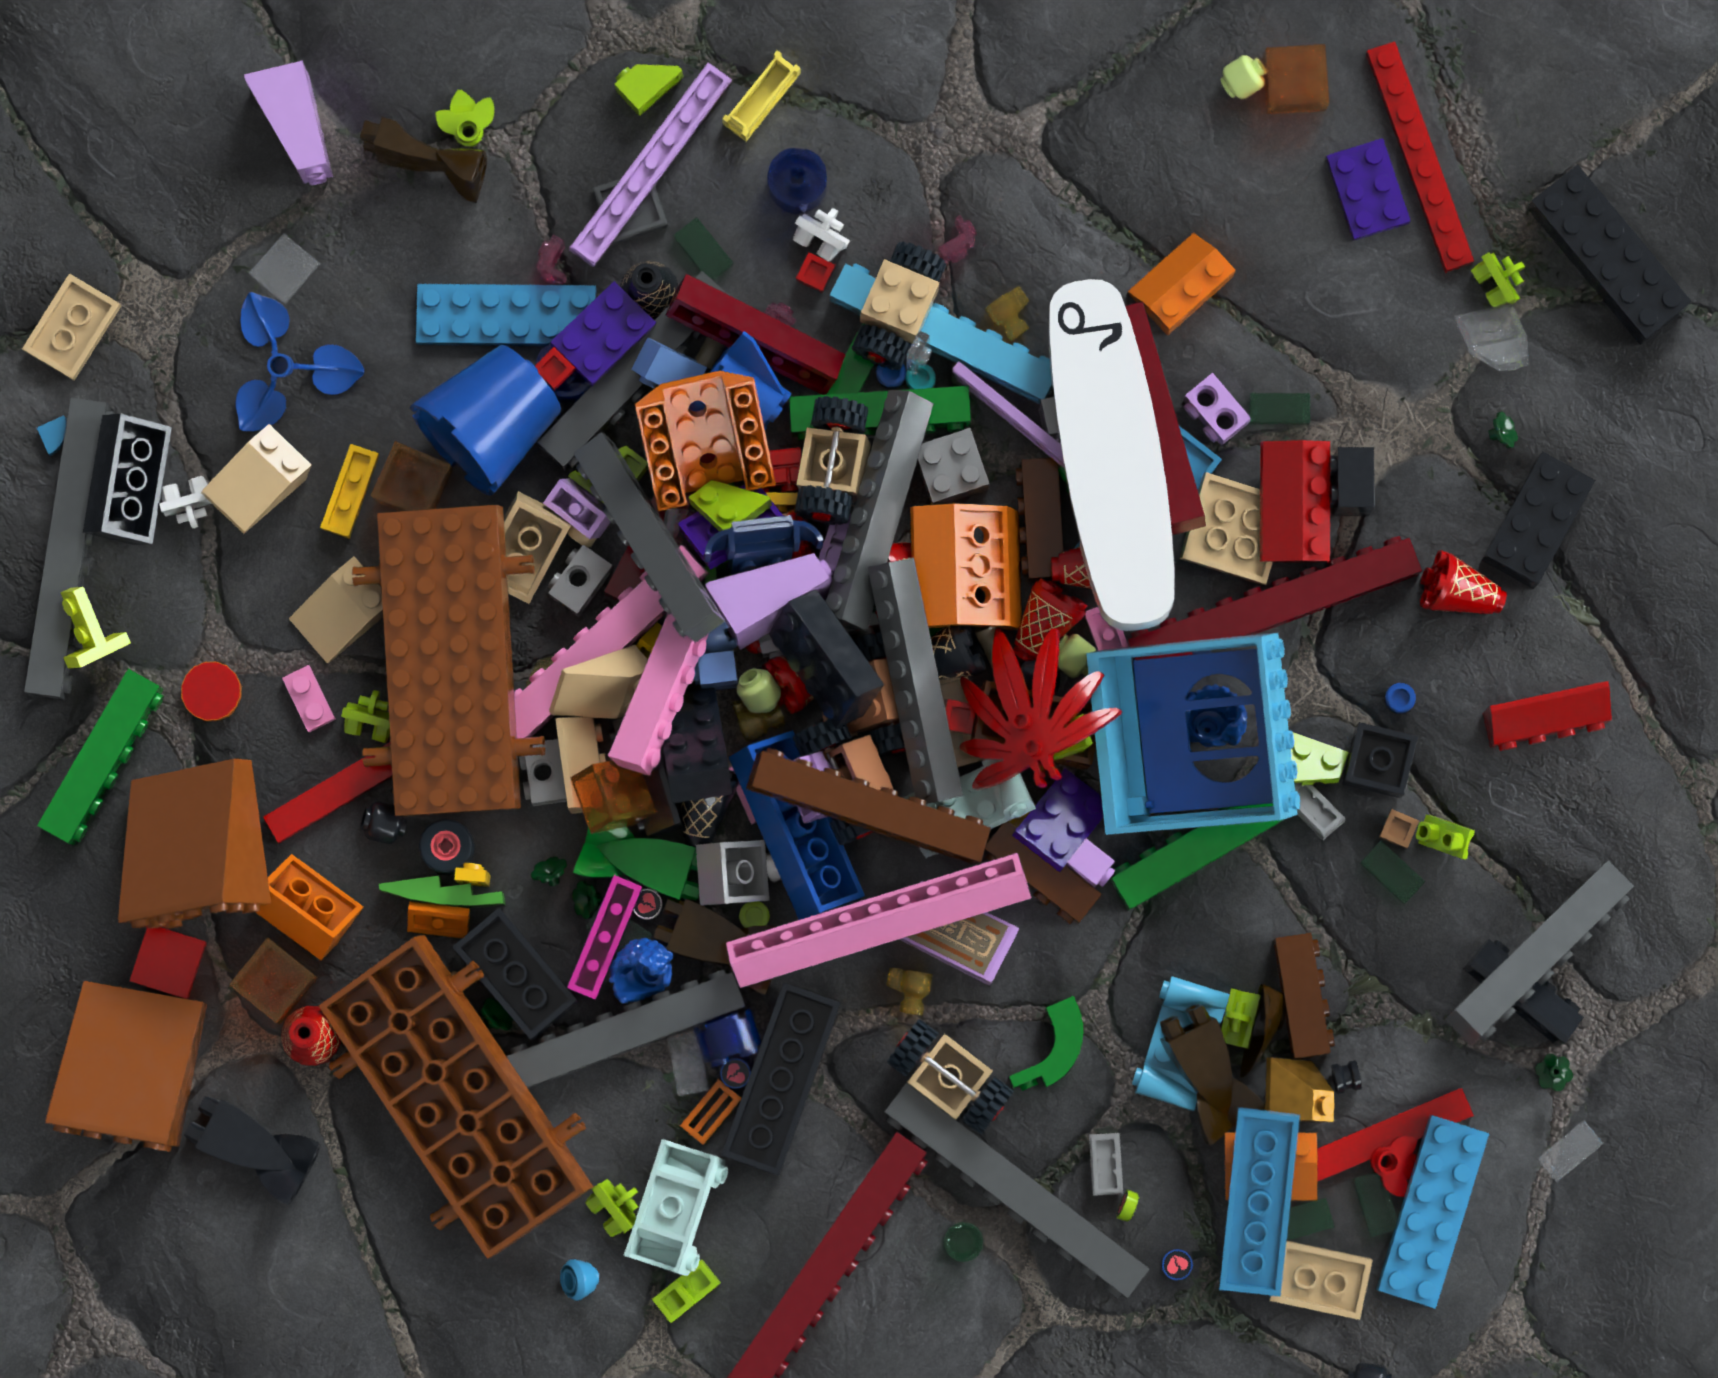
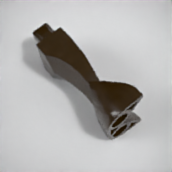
(399, 149)
(703, 935)
(1205, 1063)

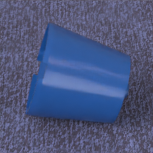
(488, 416)

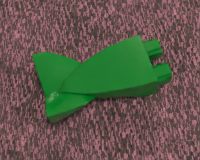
(651, 862)

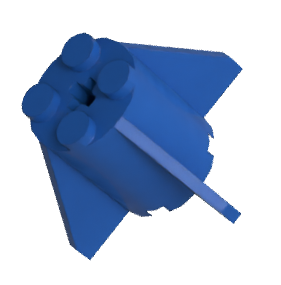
(747, 359)

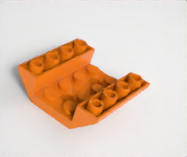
(726, 427)
(955, 564)

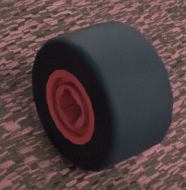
(453, 852)

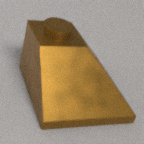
(1298, 1089)

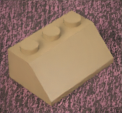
(578, 750)

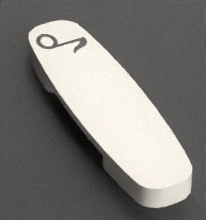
(1111, 455)

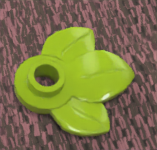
(466, 114)

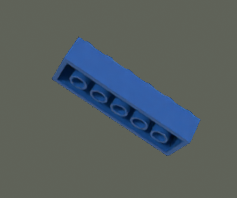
(805, 855)

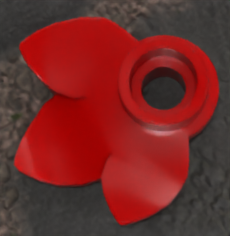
(1399, 1164)

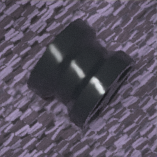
(1346, 1077)

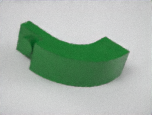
(1068, 1039)

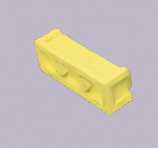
(762, 97)

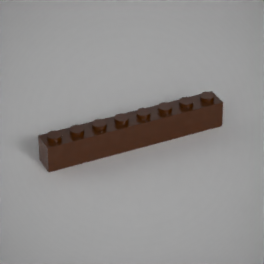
(868, 807)

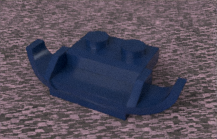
(761, 542)

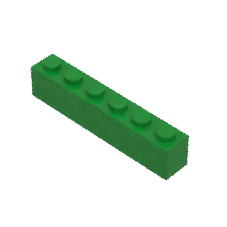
(949, 410)
(101, 757)
(1182, 858)

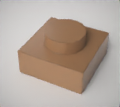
(1399, 829)

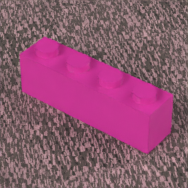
(604, 937)

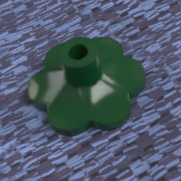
(1503, 430)
(549, 870)
(585, 899)
(496, 1015)
(1546, 1075)

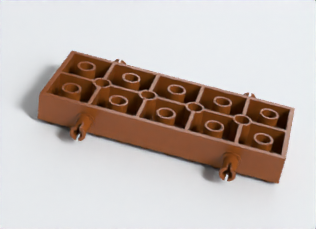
(449, 660)
(456, 1096)

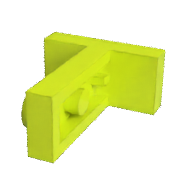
(88, 630)

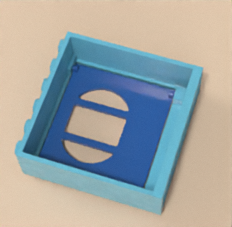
(1147, 748)

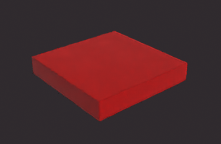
(168, 961)

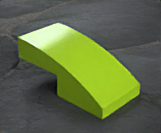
(686, 1292)

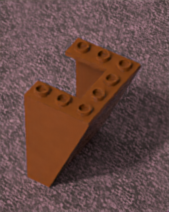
(193, 846)
(128, 1066)

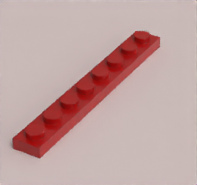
(1420, 157)

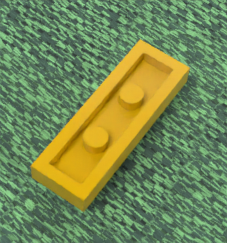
(350, 491)

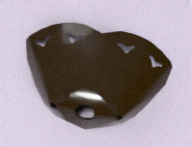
(1269, 1020)

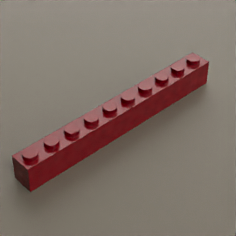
(1289, 599)
(831, 1260)

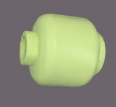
(1243, 77)
(1073, 655)
(758, 690)

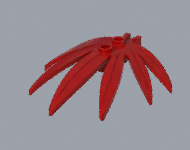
(1029, 732)

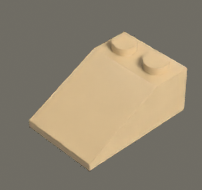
(257, 479)
(535, 531)
(339, 612)
(600, 685)

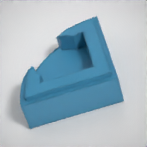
(53, 434)

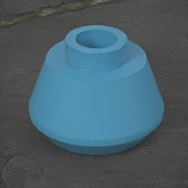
(578, 1279)

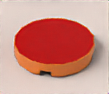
(211, 691)

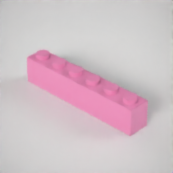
(656, 699)

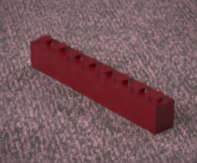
(1182, 492)

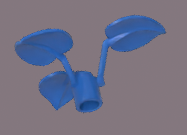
(260, 404)

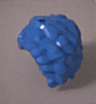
(1221, 723)
(640, 970)

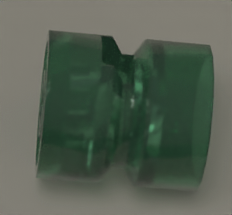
(963, 1242)

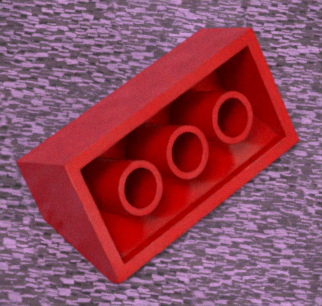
(1295, 501)
(1548, 715)

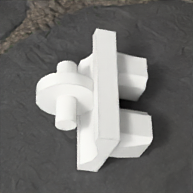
(832, 241)
(174, 503)

